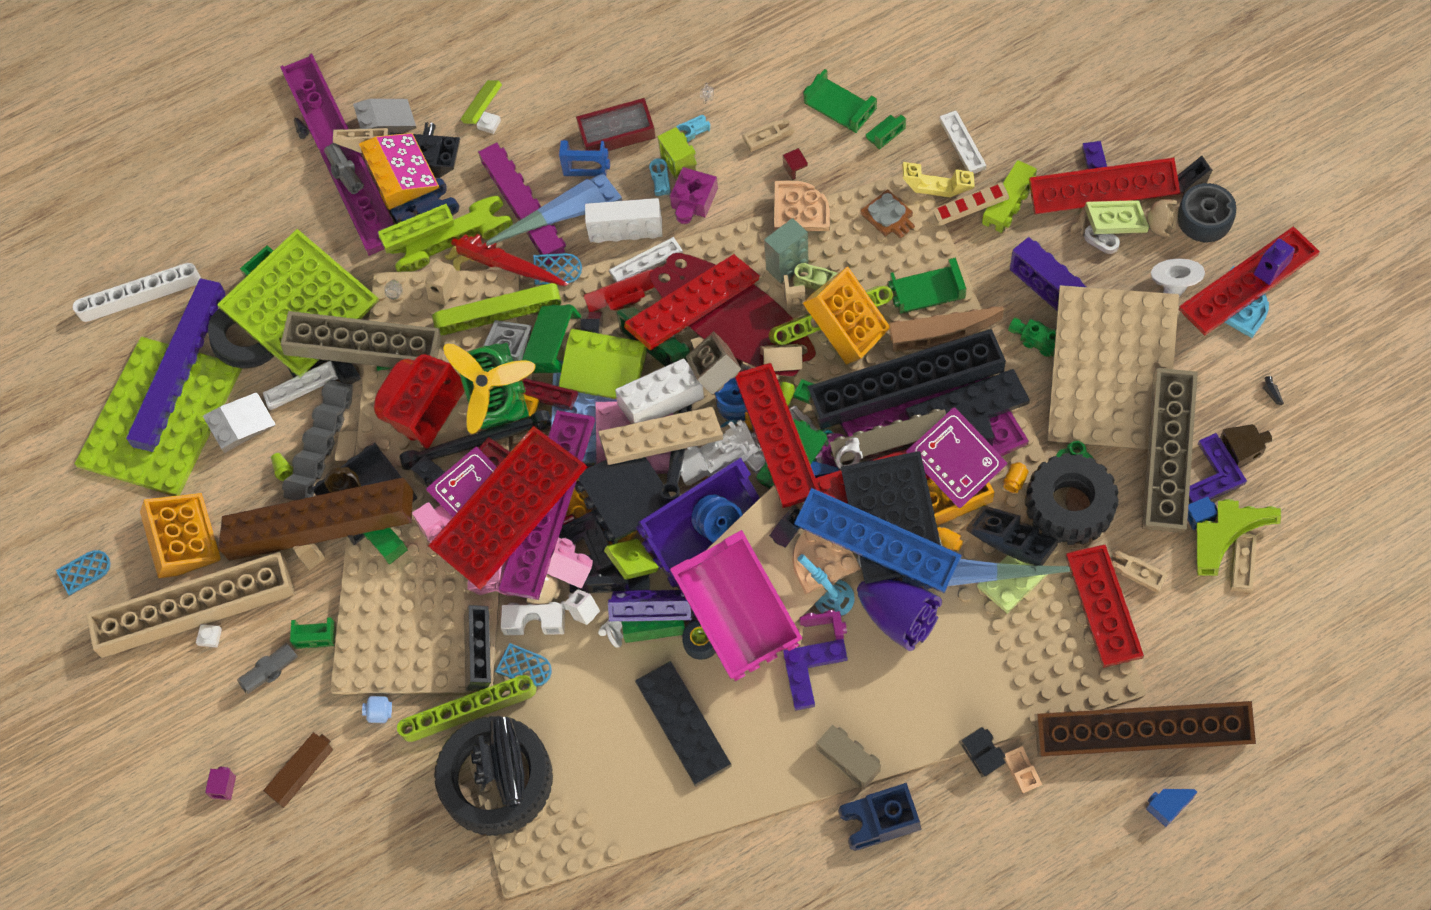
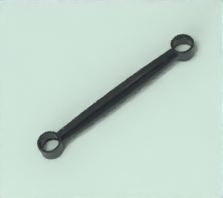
(539, 419)
(674, 469)

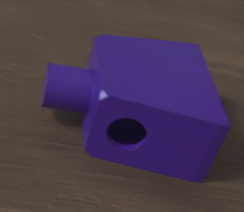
(1279, 256)

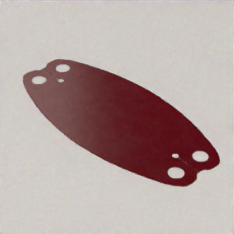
(740, 321)

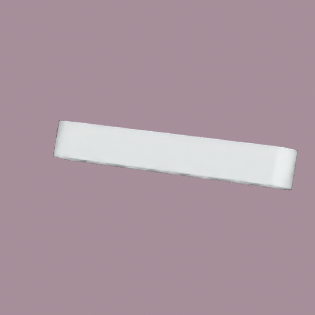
(136, 292)

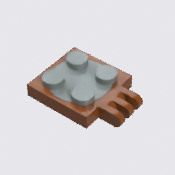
(889, 215)

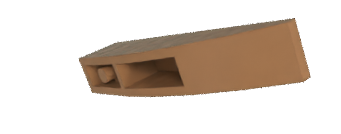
(940, 328)

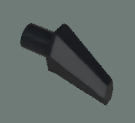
(301, 129)
(1272, 390)

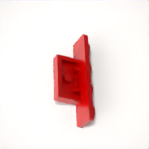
(620, 293)

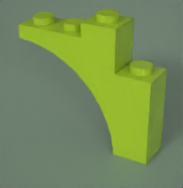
(1216, 538)

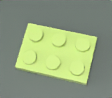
(1116, 217)
(1010, 592)

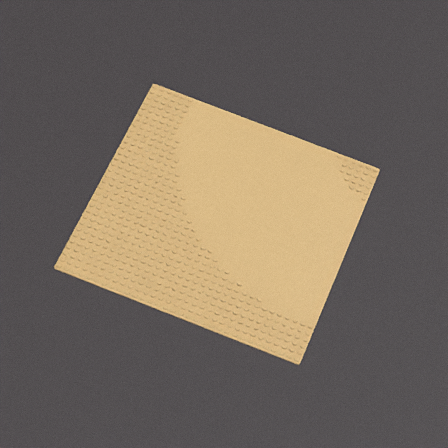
(613, 768)

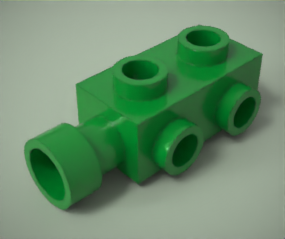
(1035, 335)

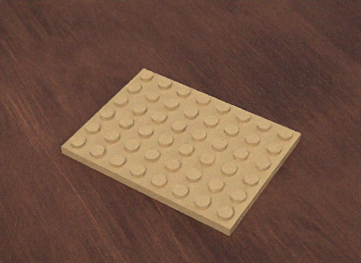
(1106, 364)

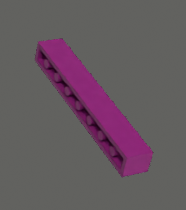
(519, 199)

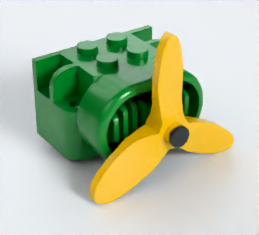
(491, 384)

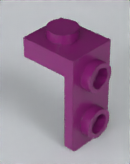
(827, 617)

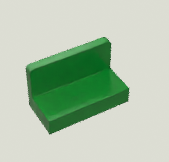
(886, 130)

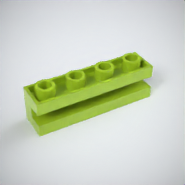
(1018, 189)
(416, 228)

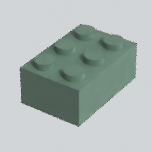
(786, 250)

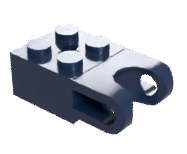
(424, 203)
(876, 816)

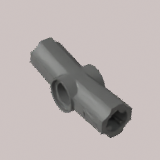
(342, 168)
(267, 669)

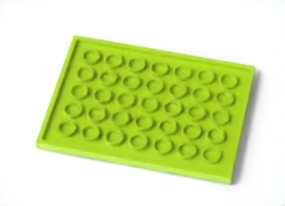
(180, 442)

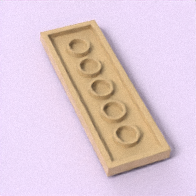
(660, 435)

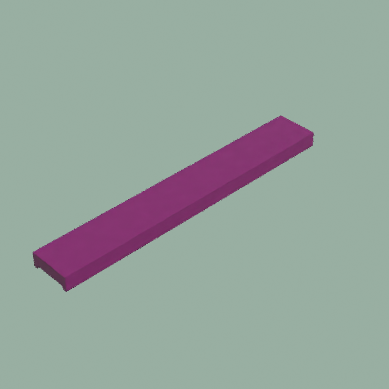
(322, 118)

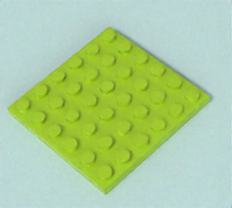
(294, 279)

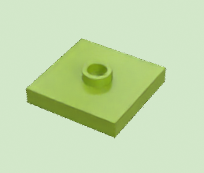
(631, 559)

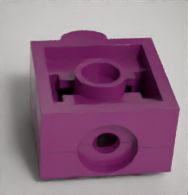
(693, 194)

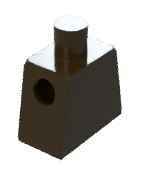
(1245, 443)

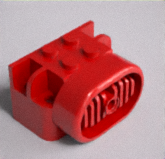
(419, 397)

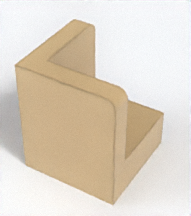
(309, 555)

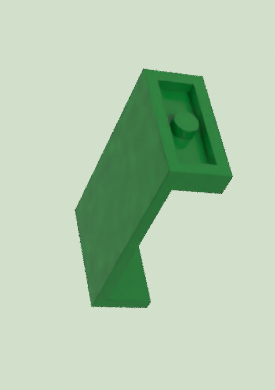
(838, 102)
(928, 288)
(548, 336)
(812, 443)

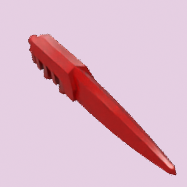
(495, 257)

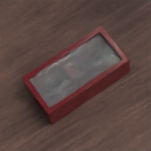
(616, 126)

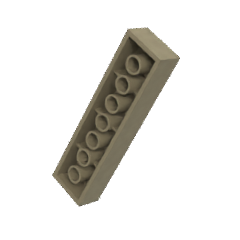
(356, 340)
(1169, 450)

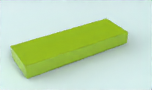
(481, 102)

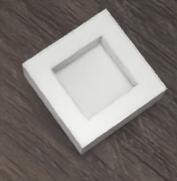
(488, 122)
(208, 635)

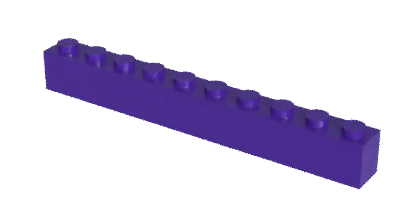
(175, 366)

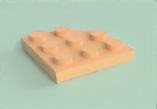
(801, 203)
(831, 558)

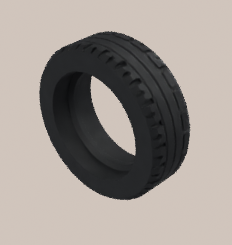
(503, 819)

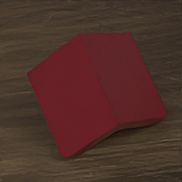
(793, 162)

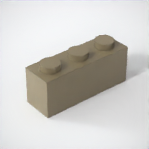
(849, 756)

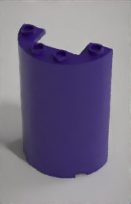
(670, 528)

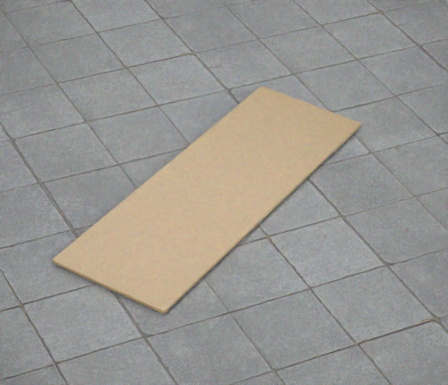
(406, 619)

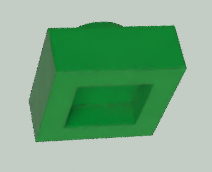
(801, 391)

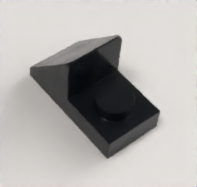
(1194, 174)

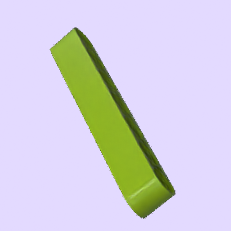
(496, 308)
(805, 321)
(456, 708)

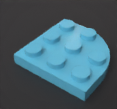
(1251, 317)

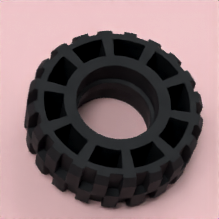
(1076, 473)

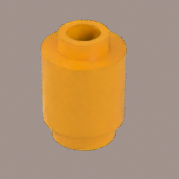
(1015, 477)
(950, 539)

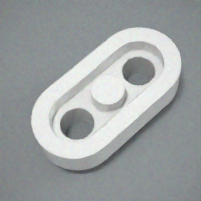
(1102, 240)

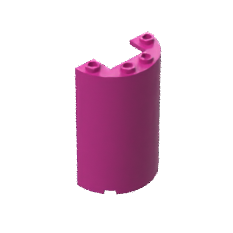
(736, 605)

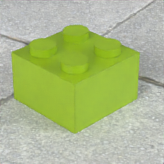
(676, 151)

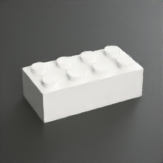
(623, 220)
(659, 393)

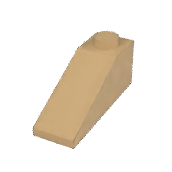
(352, 137)

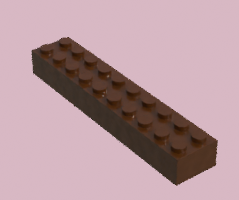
(316, 519)
(1145, 728)

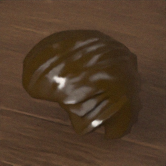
(341, 479)

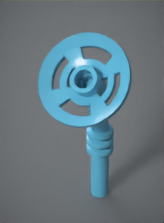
(833, 594)

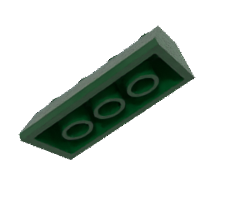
(666, 352)

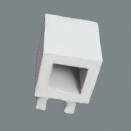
(581, 606)

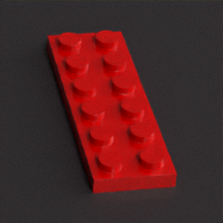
(1104, 606)

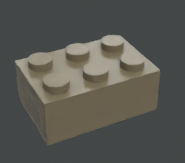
(713, 363)

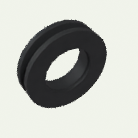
(232, 354)

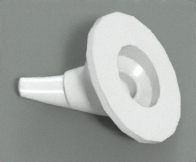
(1177, 275)

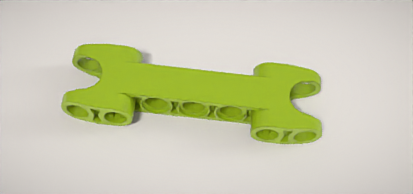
(478, 221)

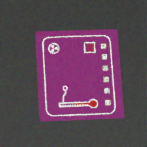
(958, 457)
(461, 481)

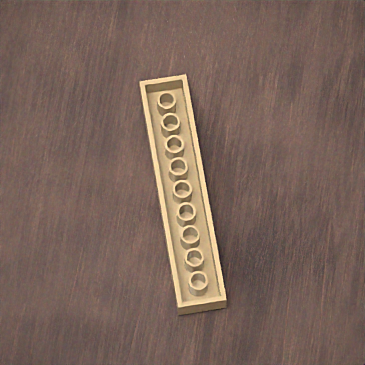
(190, 604)

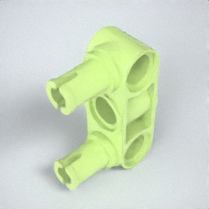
(816, 276)

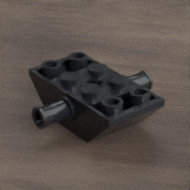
(438, 150)

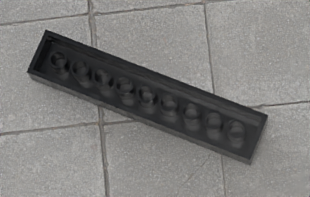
(906, 379)

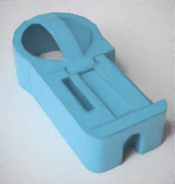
(694, 127)
(660, 179)

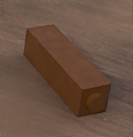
(299, 769)

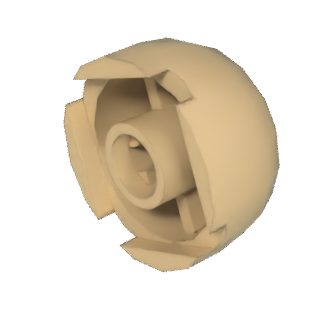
(1162, 217)
(549, 591)

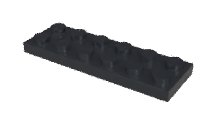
(978, 400)
(683, 723)

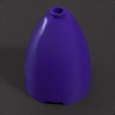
(900, 610)

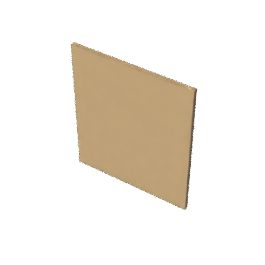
(776, 560)

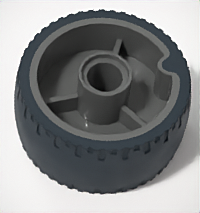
(1206, 212)

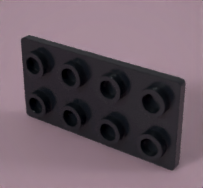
(610, 581)

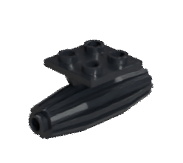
(500, 762)

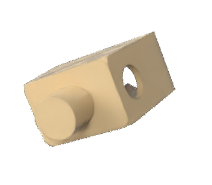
(441, 282)

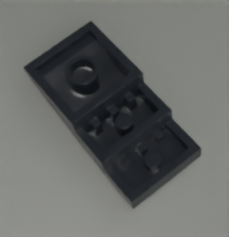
(1011, 536)

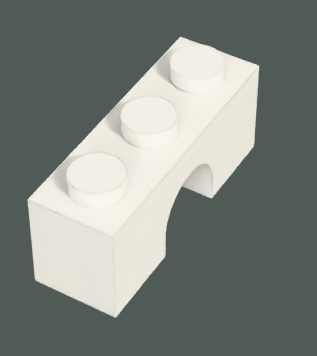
(516, 616)

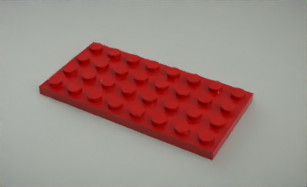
(507, 507)

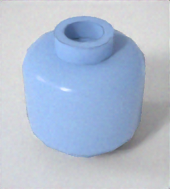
(377, 709)

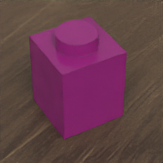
(220, 783)

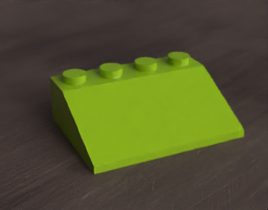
(600, 363)

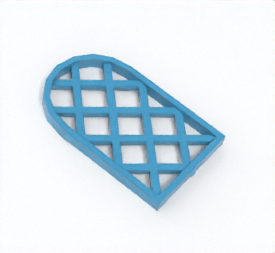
(537, 282)
(73, 563)
(524, 651)

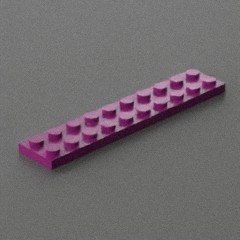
(531, 560)

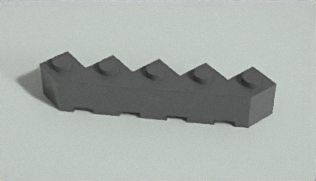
(318, 440)

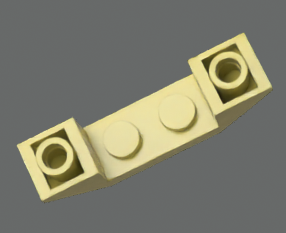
(939, 186)

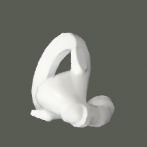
(852, 445)
(615, 628)

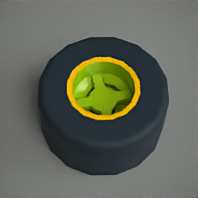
(691, 636)

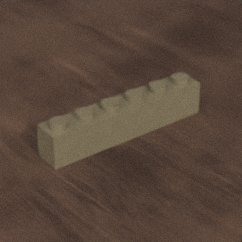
(888, 439)

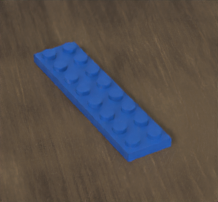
(878, 540)

